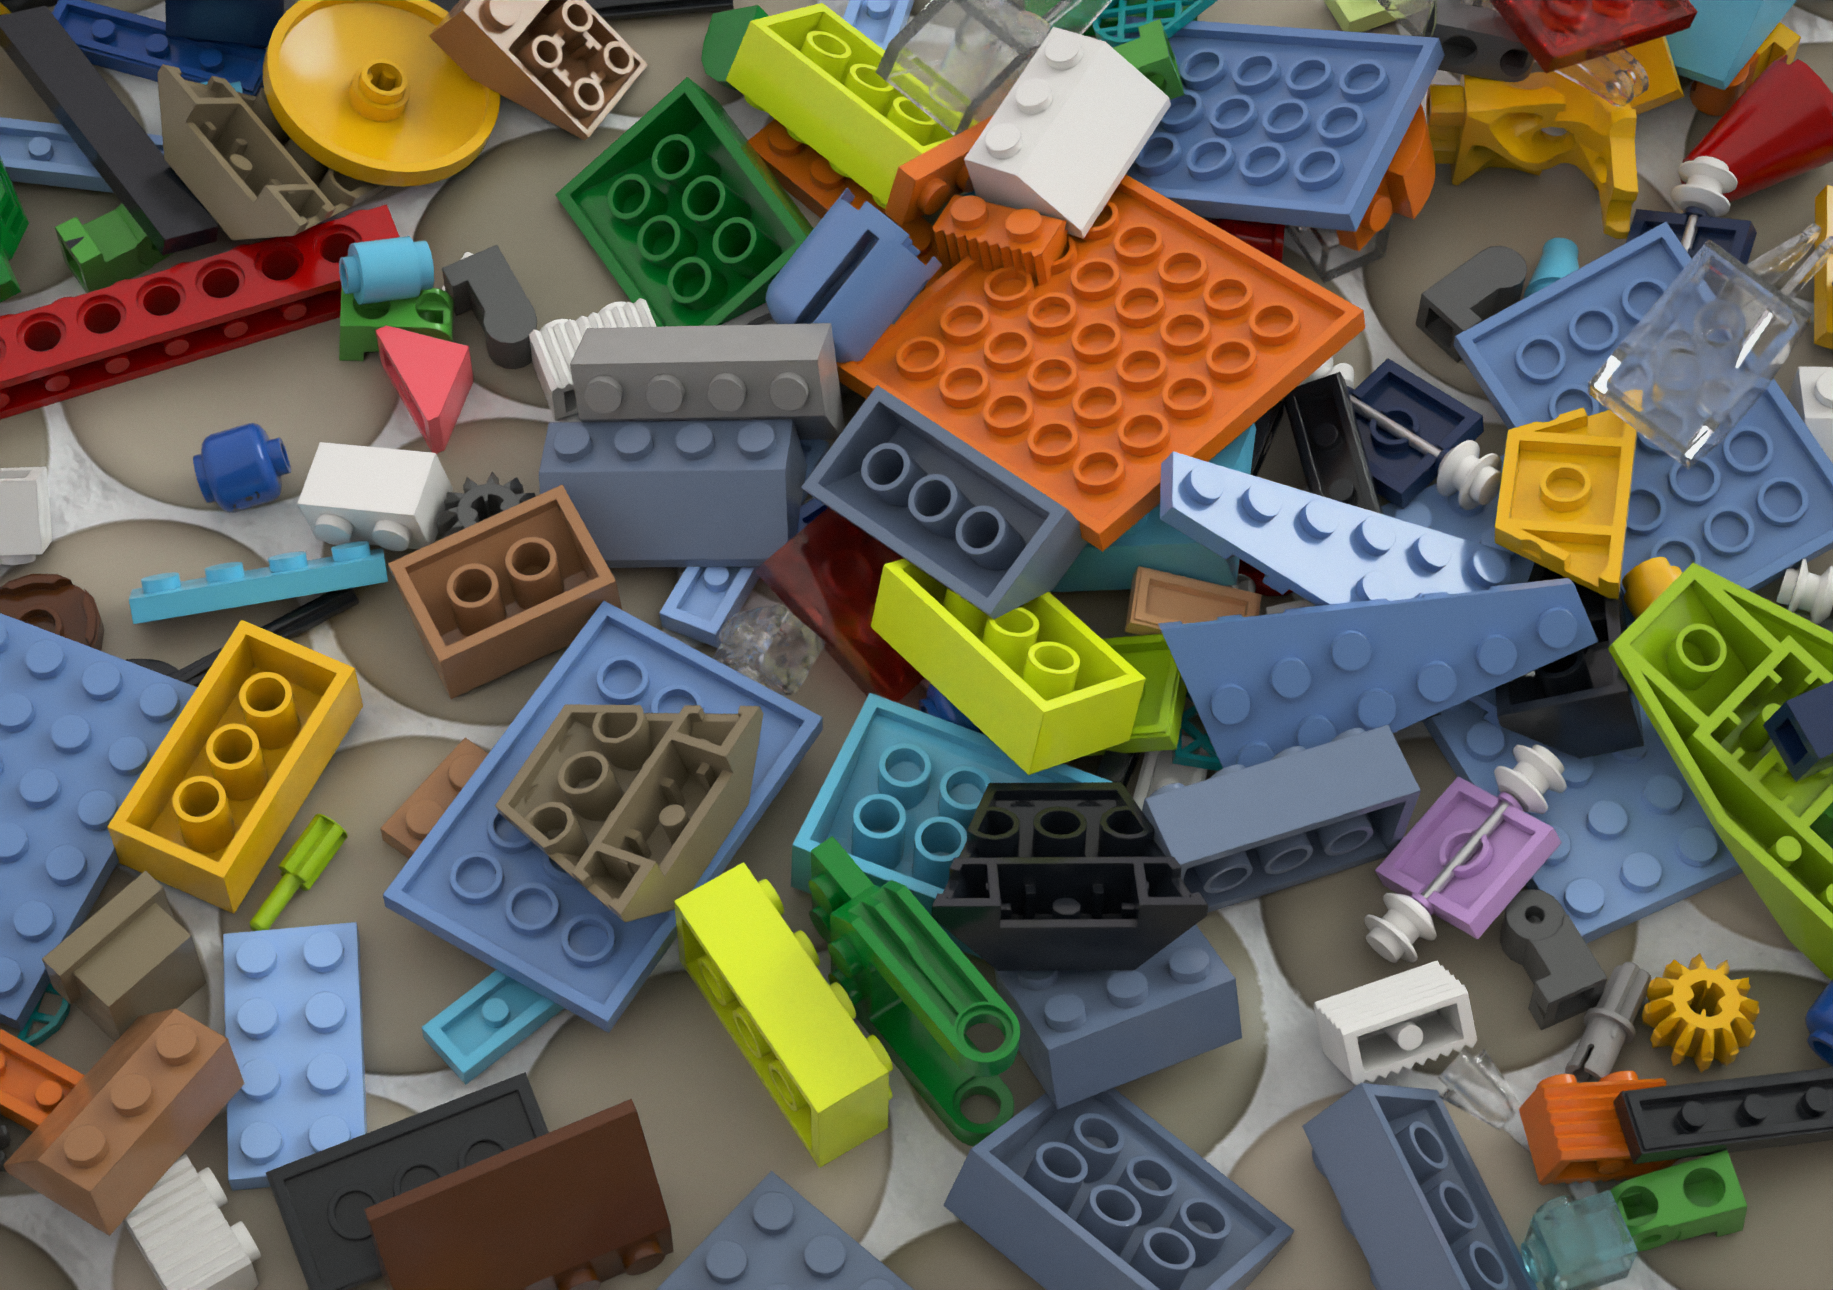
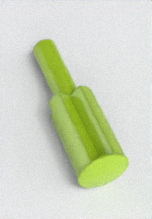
(301, 867)

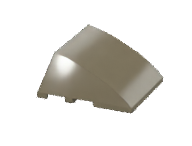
(245, 163)
(635, 798)

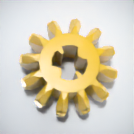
(1695, 1034)

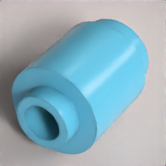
(386, 269)

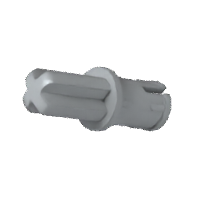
(1610, 1023)

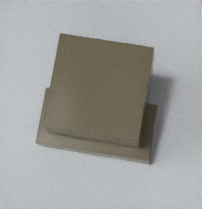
(127, 960)

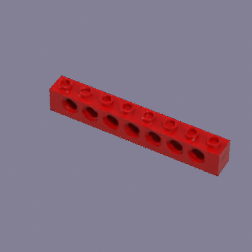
(197, 317)

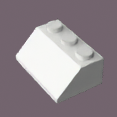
(1066, 131)

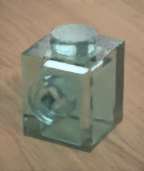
(1578, 1243)

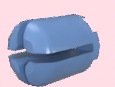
(850, 273)

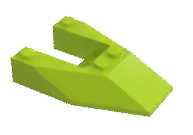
(1709, 675)

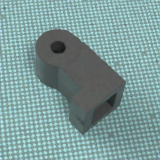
(1477, 42)
(1471, 295)
(499, 303)
(1554, 956)

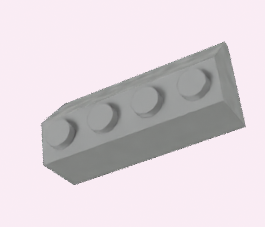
(711, 375)

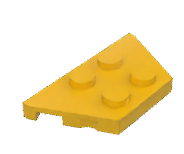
(1569, 496)

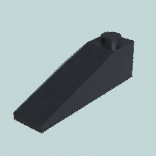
(1581, 699)

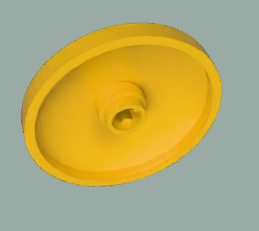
(375, 92)

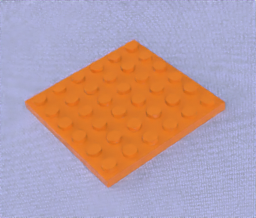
(1131, 351)

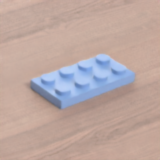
(296, 1043)

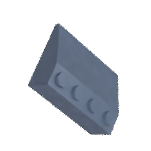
(1111, 1203)

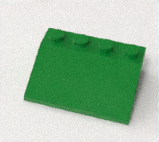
(687, 213)

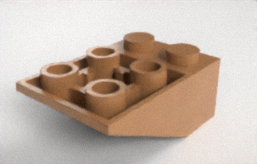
(543, 56)

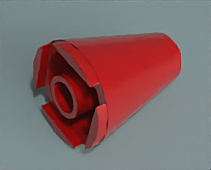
(1773, 129)

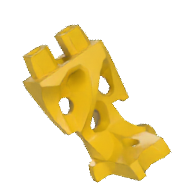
(1501, 126)

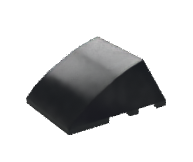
(1064, 881)

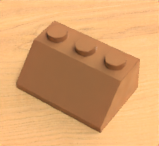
(504, 590)
(129, 1118)

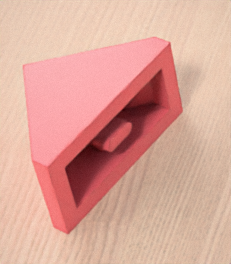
(430, 379)

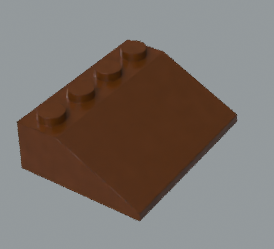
(533, 1216)

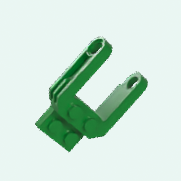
(913, 990)

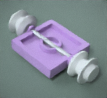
(1467, 855)

